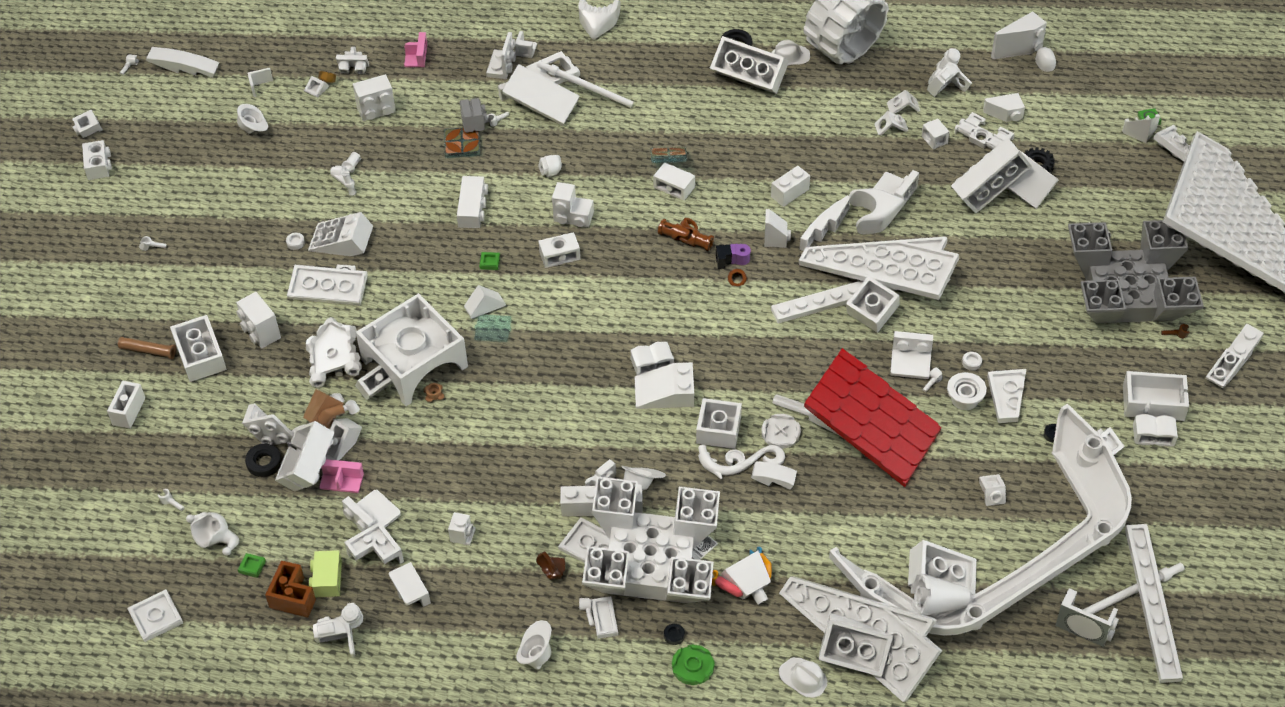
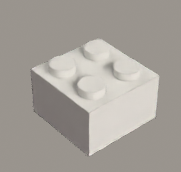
(374, 97)
(872, 304)
(258, 320)
(718, 423)

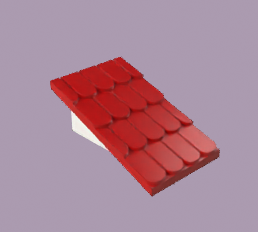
(872, 417)

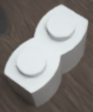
(651, 357)
(1155, 430)

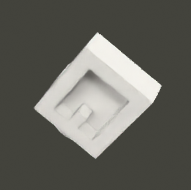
(1111, 439)
(993, 489)

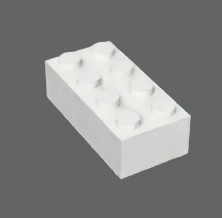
(749, 64)
(991, 175)

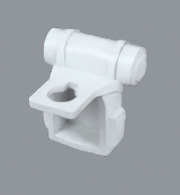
(947, 72)
(339, 627)

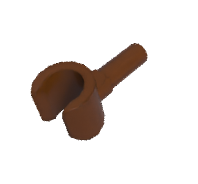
(1181, 332)

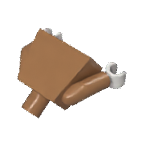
(326, 408)

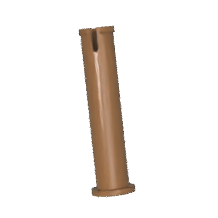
(147, 347)

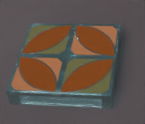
(461, 143)
(672, 154)

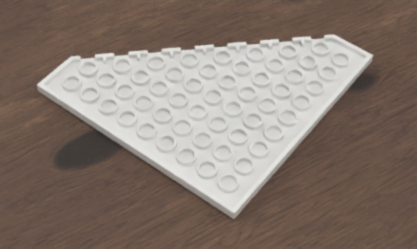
(1226, 213)

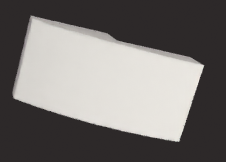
(770, 472)

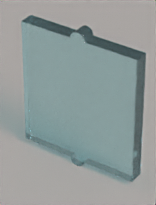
(492, 328)

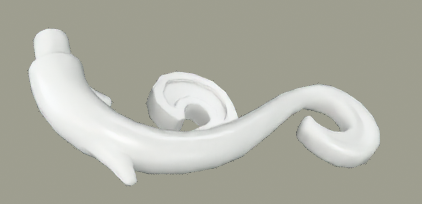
(736, 455)

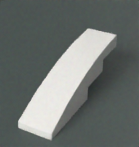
(180, 60)
(828, 220)

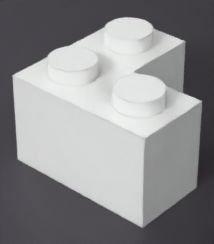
(569, 208)

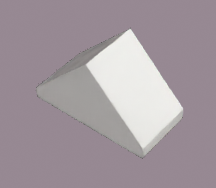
(483, 301)

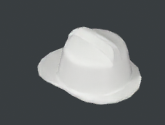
(792, 52)
(251, 119)
(642, 475)
(535, 645)
(803, 677)

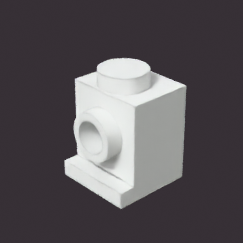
(86, 124)
(461, 529)

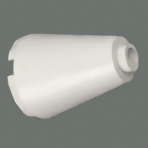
(938, 595)

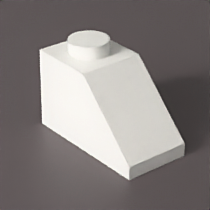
(1005, 107)
(775, 230)
(343, 439)

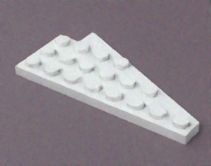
(904, 265)
(910, 650)

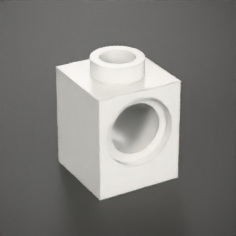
(935, 133)

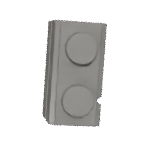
(473, 115)

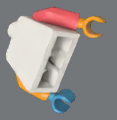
(746, 577)

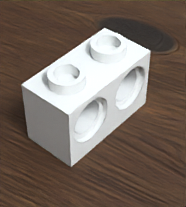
(96, 160)

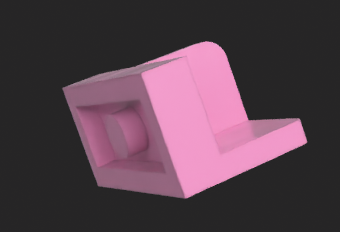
(416, 52)
(341, 476)

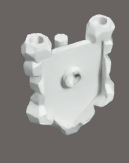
(332, 351)

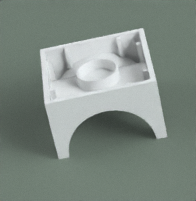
(411, 344)

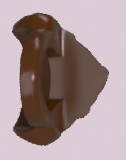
(551, 566)

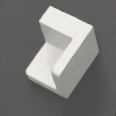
(524, 48)

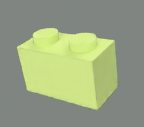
(326, 573)

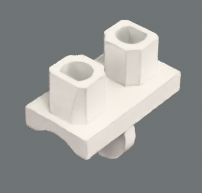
(352, 59)

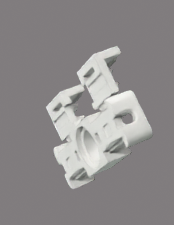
(971, 128)

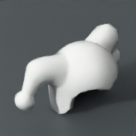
(211, 529)

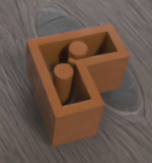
(287, 591)

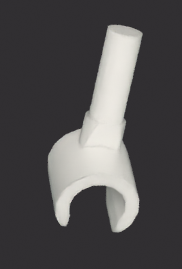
(130, 60)
(494, 119)
(146, 242)
(936, 376)
(167, 499)
(585, 604)

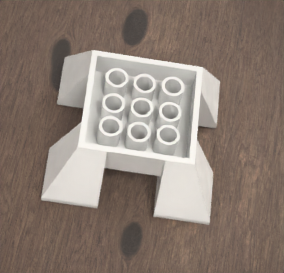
(651, 552)

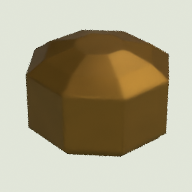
(327, 77)

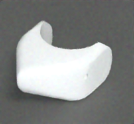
(598, 20)
(881, 204)

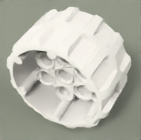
(845, 27)

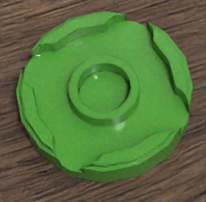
(693, 664)

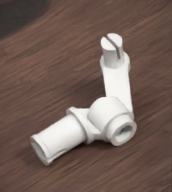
(342, 173)

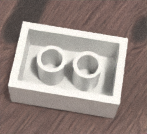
(198, 348)

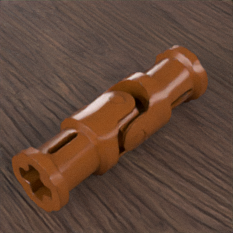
(683, 234)

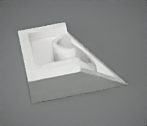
(1142, 128)

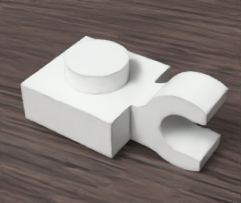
(606, 470)

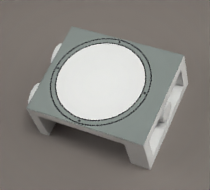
(1084, 623)

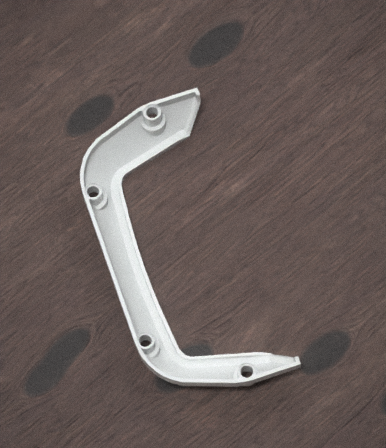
(1102, 492)

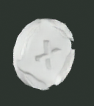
(781, 431)

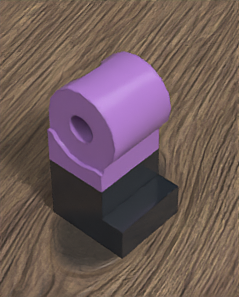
(732, 254)

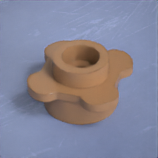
(433, 387)

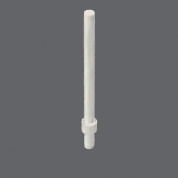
(554, 70)
(1164, 574)

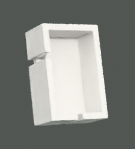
(1155, 394)
(302, 468)

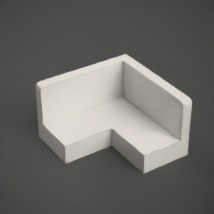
(375, 539)

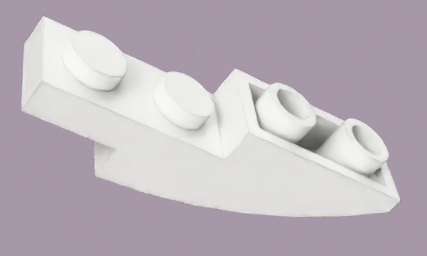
(1235, 356)

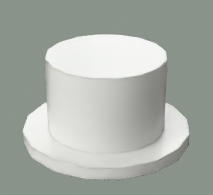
(966, 390)

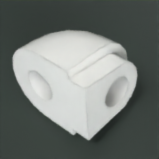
(1045, 59)
(550, 165)

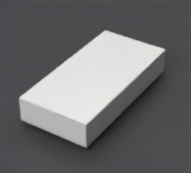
(604, 617)

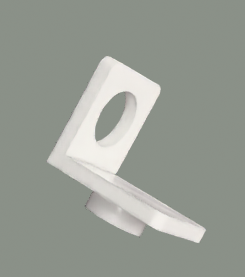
(259, 77)
(901, 101)
(891, 119)

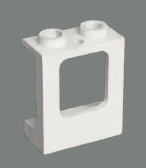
(564, 61)

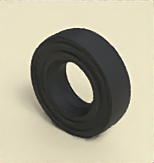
(265, 470)

